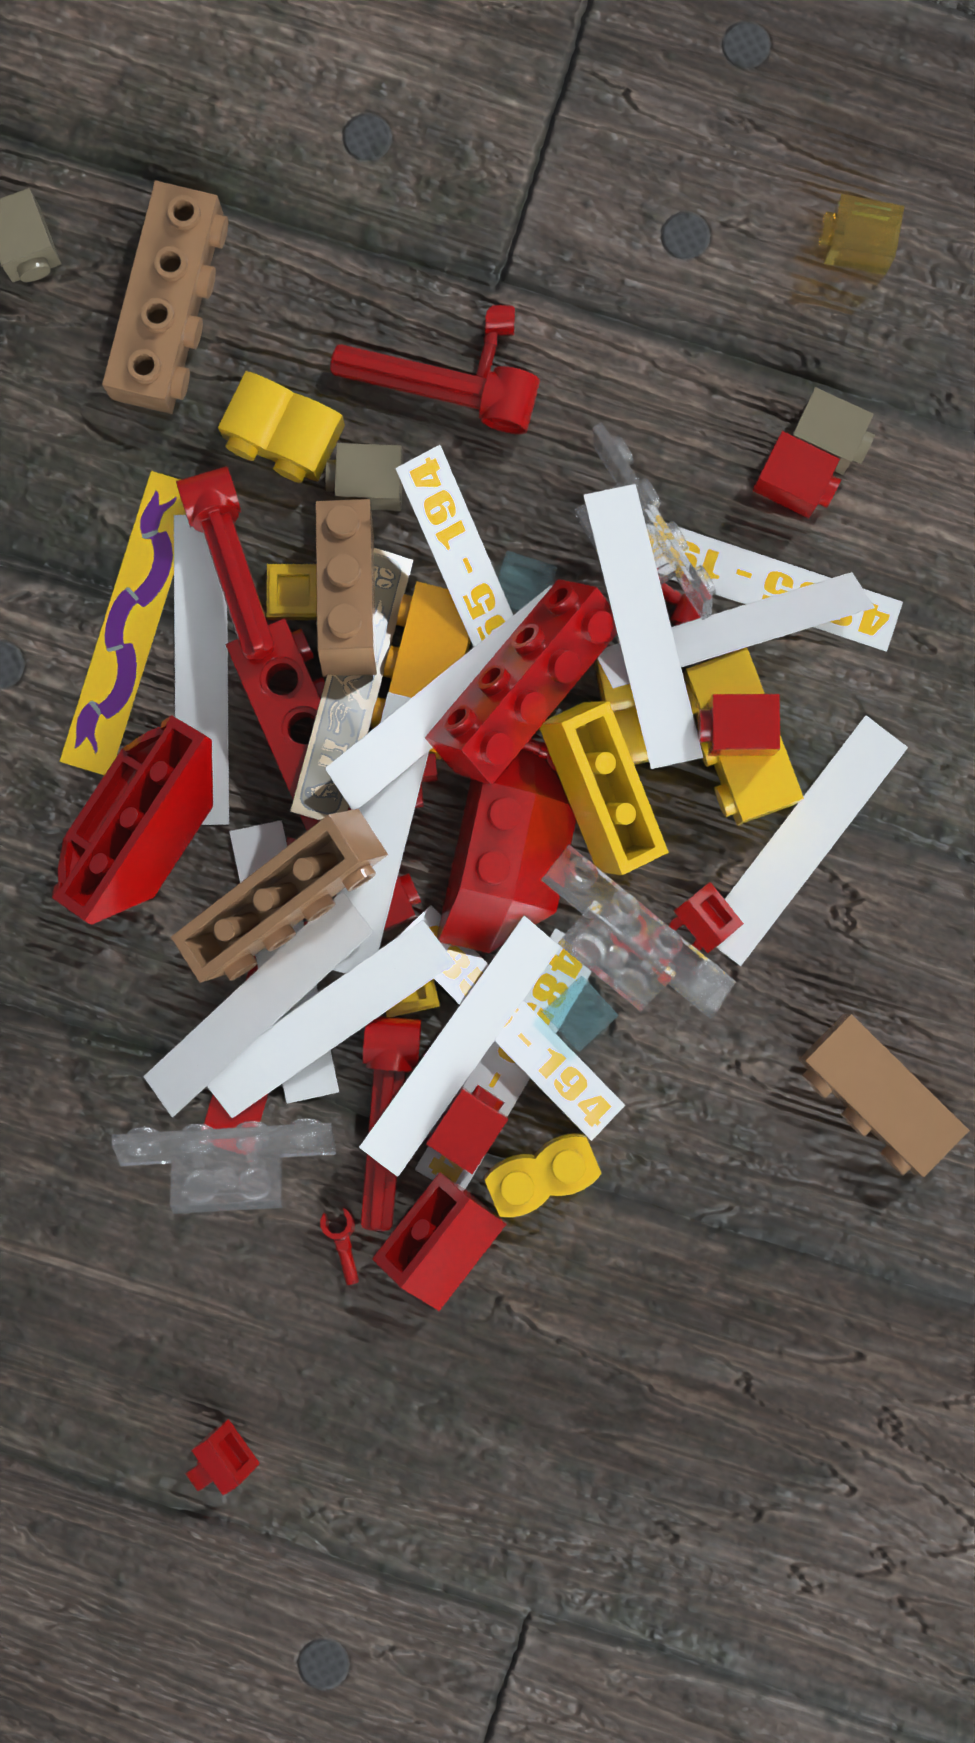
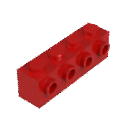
(524, 681)

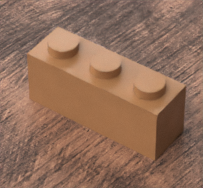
(346, 588)
(881, 1097)

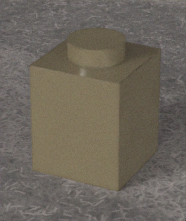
(25, 240)
(835, 428)
(366, 473)

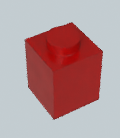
(798, 476)
(741, 724)
(468, 1127)

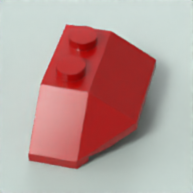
(136, 822)
(502, 853)

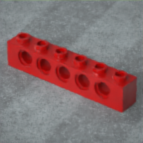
(280, 713)

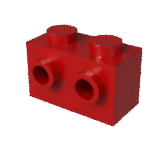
(438, 1242)

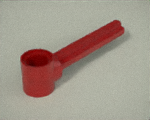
(502, 398)
(213, 509)
(391, 1050)

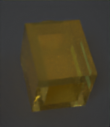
(862, 234)

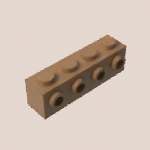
(165, 298)
(279, 895)

